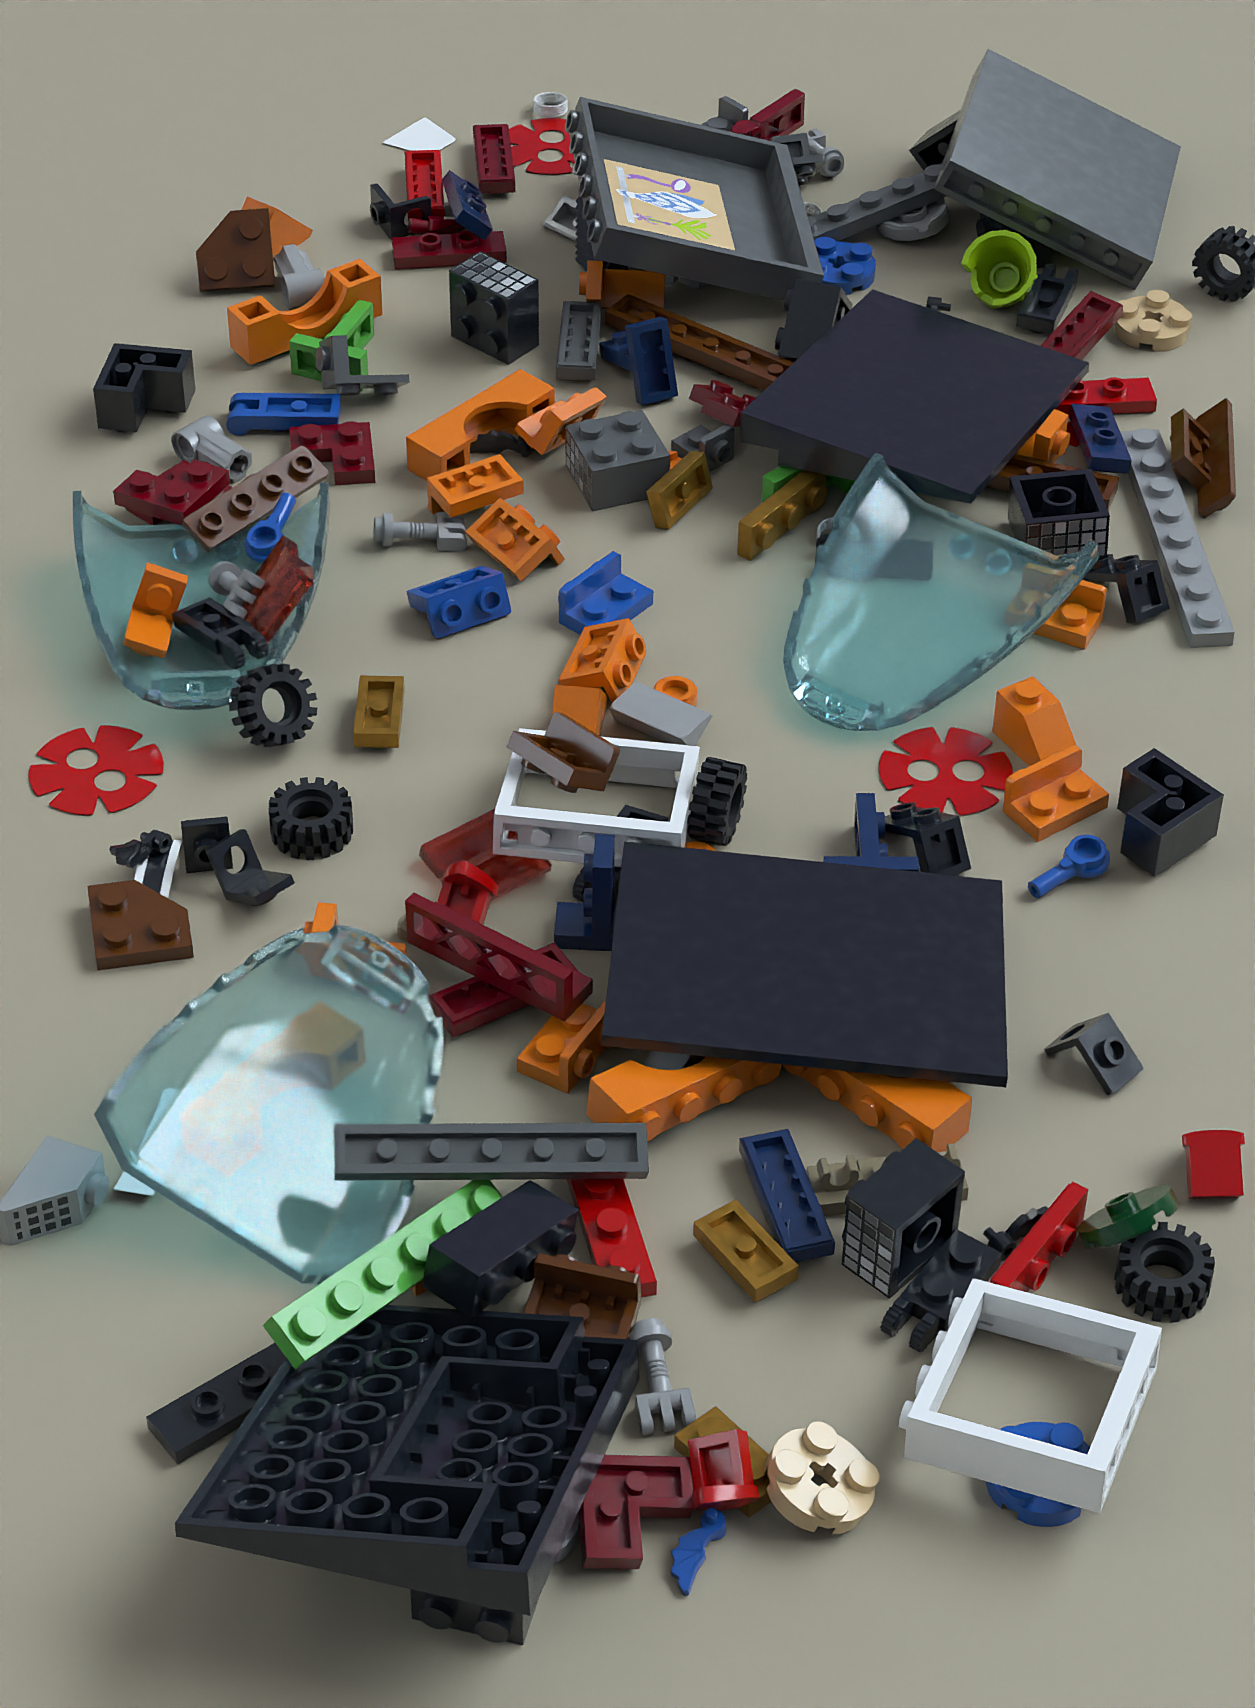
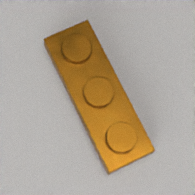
(780, 513)

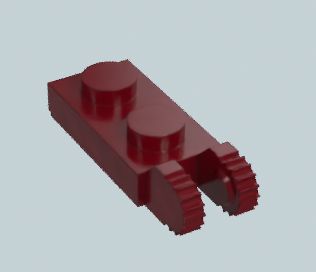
(776, 119)

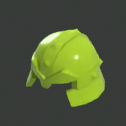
(1000, 268)

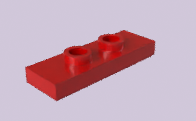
(423, 179)
(1119, 394)
(1048, 1238)

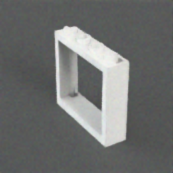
(572, 834)
(1011, 1458)

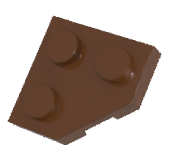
(237, 253)
(136, 926)

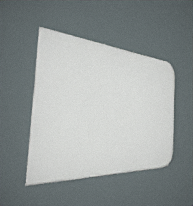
(421, 136)

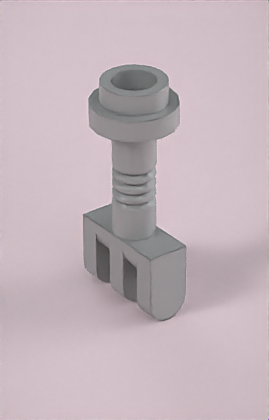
(833, 157)
(446, 531)
(229, 581)
(662, 1400)

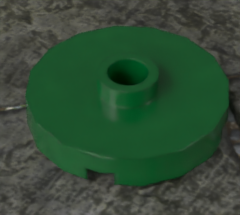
(1127, 1216)

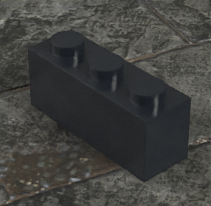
(498, 1248)

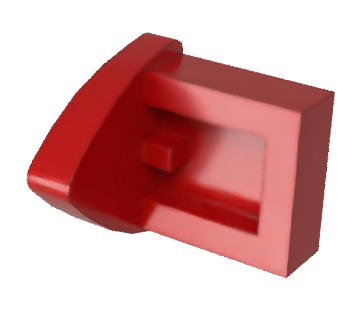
(467, 890)
(1214, 1163)
(722, 1471)

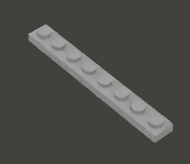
(1177, 541)

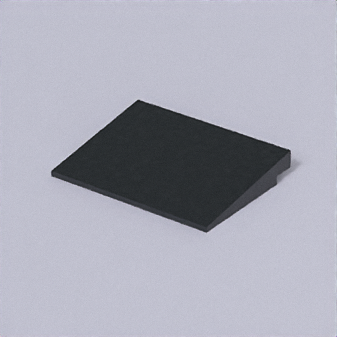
(919, 389)
(808, 965)
(424, 1453)

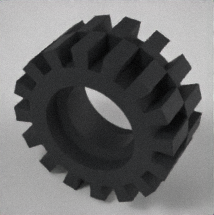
(1215, 274)
(295, 700)
(717, 801)
(310, 835)
(1158, 1293)

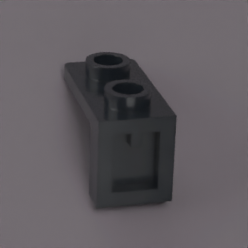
(1138, 584)
(935, 835)

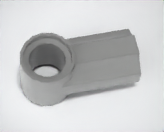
(297, 276)
(206, 442)

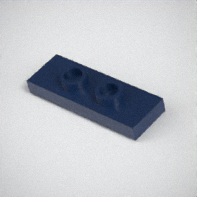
(467, 205)
(1100, 438)
(786, 1195)

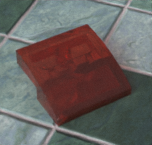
(285, 585)
(474, 844)

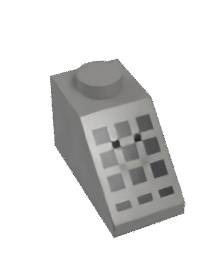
(53, 1191)

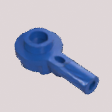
(267, 533)
(1083, 857)

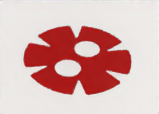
(530, 145)
(959, 745)
(78, 785)

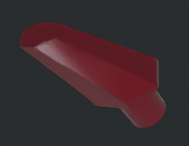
(433, 224)

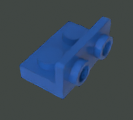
(601, 596)
(462, 600)

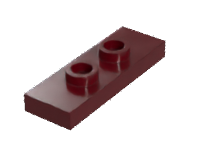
(493, 158)
(445, 249)
(1084, 326)
(478, 1002)

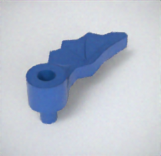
(690, 1553)

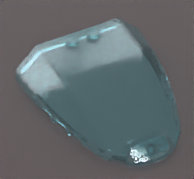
(110, 570)
(913, 605)
(245, 1089)

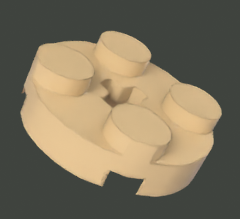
(1153, 321)
(840, 1463)

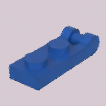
(281, 411)

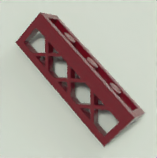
(495, 958)

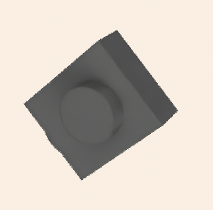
(803, 163)
(334, 364)

